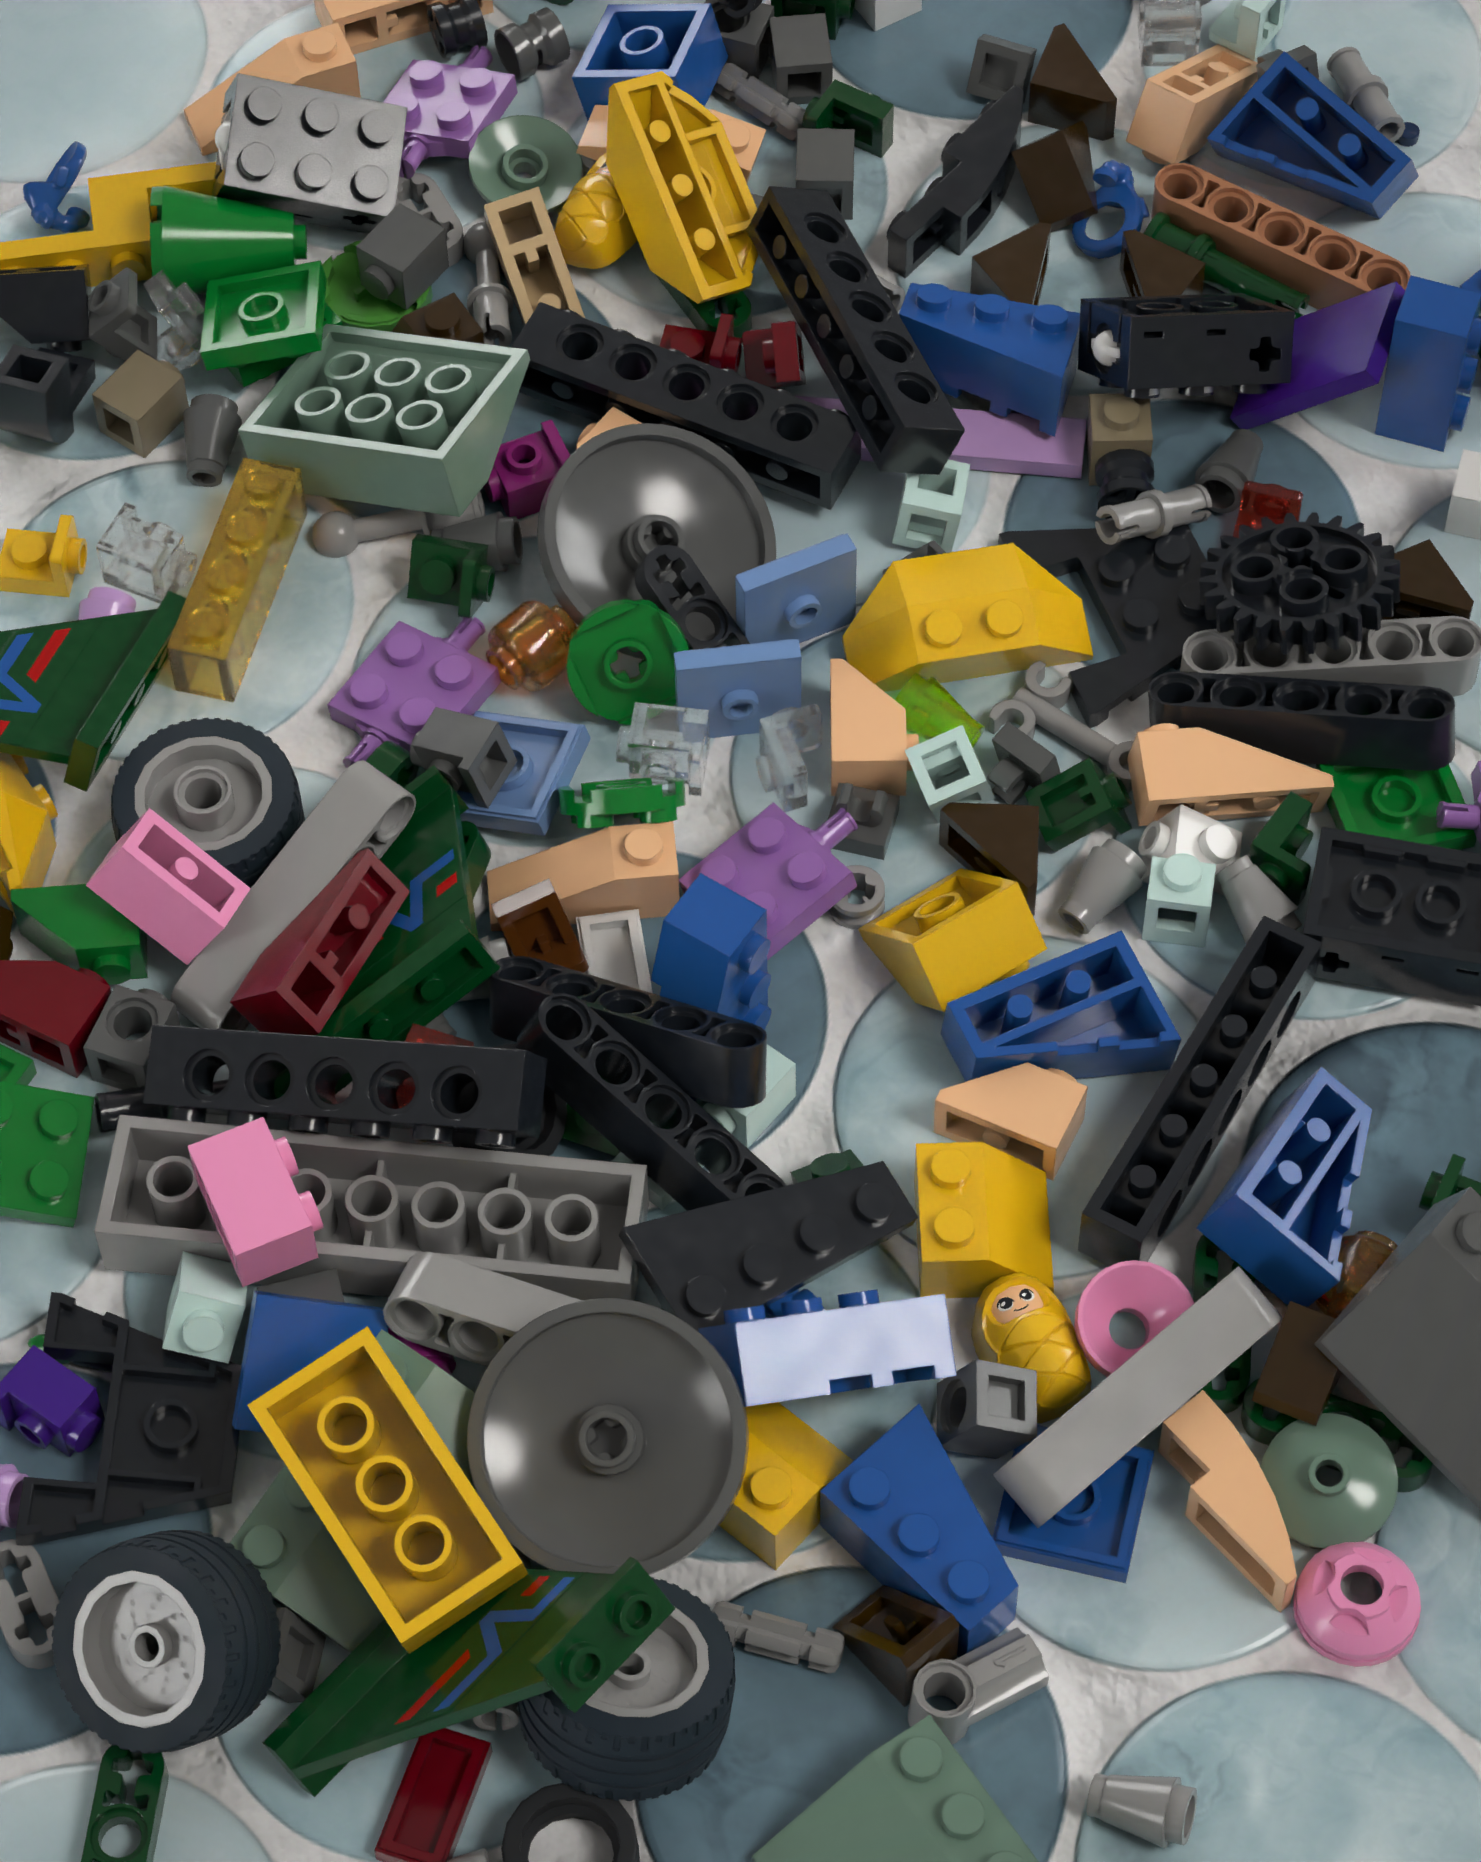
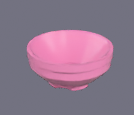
(1129, 1287)
(1352, 1631)

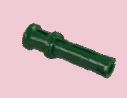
(1224, 271)

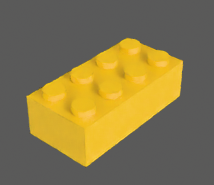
(388, 1490)

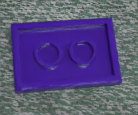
(1332, 356)

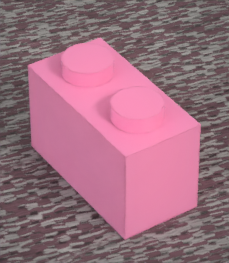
(168, 886)
(254, 1200)

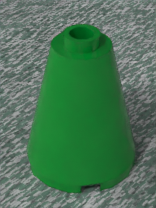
(219, 237)

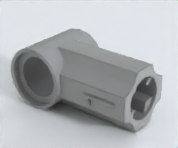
(978, 1682)

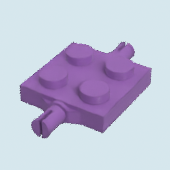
(449, 106)
(406, 681)
(782, 870)

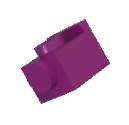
(525, 470)

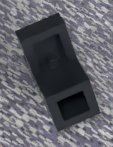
(42, 392)

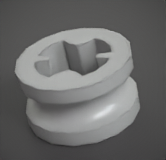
(873, 904)

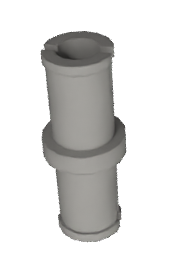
(1365, 92)
(1153, 514)

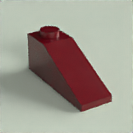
(321, 950)
(50, 1010)

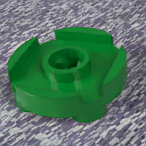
(595, 646)
(622, 796)

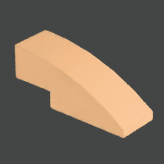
(1230, 1496)

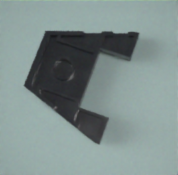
(1144, 597)
(163, 1437)

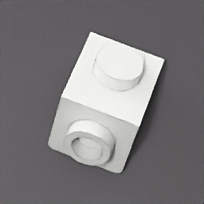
(1190, 833)

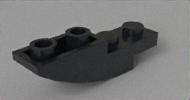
(967, 195)

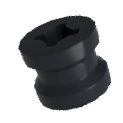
(456, 26)
(1123, 476)

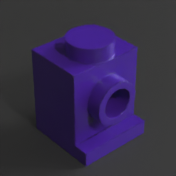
(50, 1404)

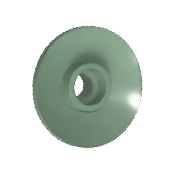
(526, 146)
(1334, 1514)

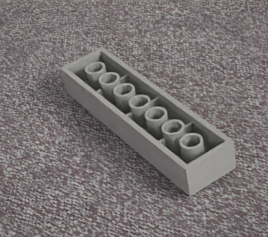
(383, 1203)

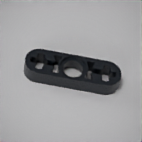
(688, 580)

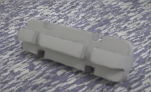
(760, 100)
(782, 1637)

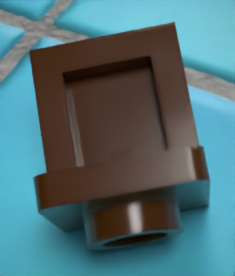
(539, 927)

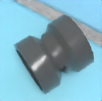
(532, 44)

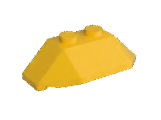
(680, 187)
(965, 619)
(25, 829)

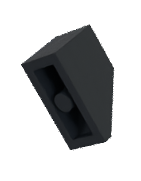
(48, 304)

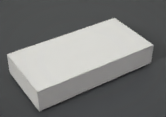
(615, 948)

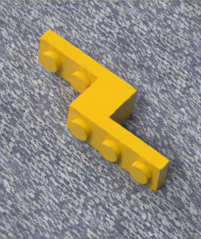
(119, 222)

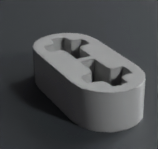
(436, 208)
(39, 1598)

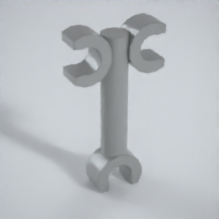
(1042, 706)

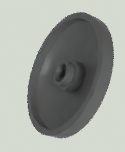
(642, 492)
(607, 1437)

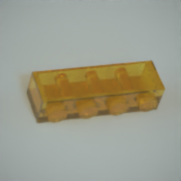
(237, 580)

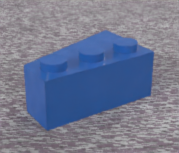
(1430, 364)
(1074, 1014)

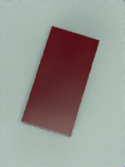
(434, 1798)

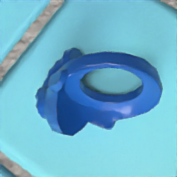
(1115, 192)
(46, 196)

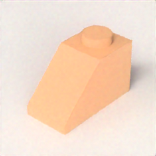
(866, 733)
(1018, 1111)

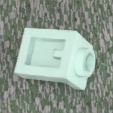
(1248, 25)

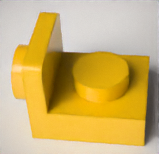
(42, 560)

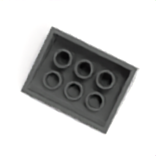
(1417, 1339)

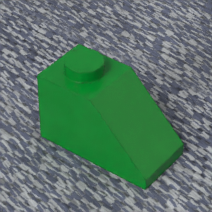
(81, 931)

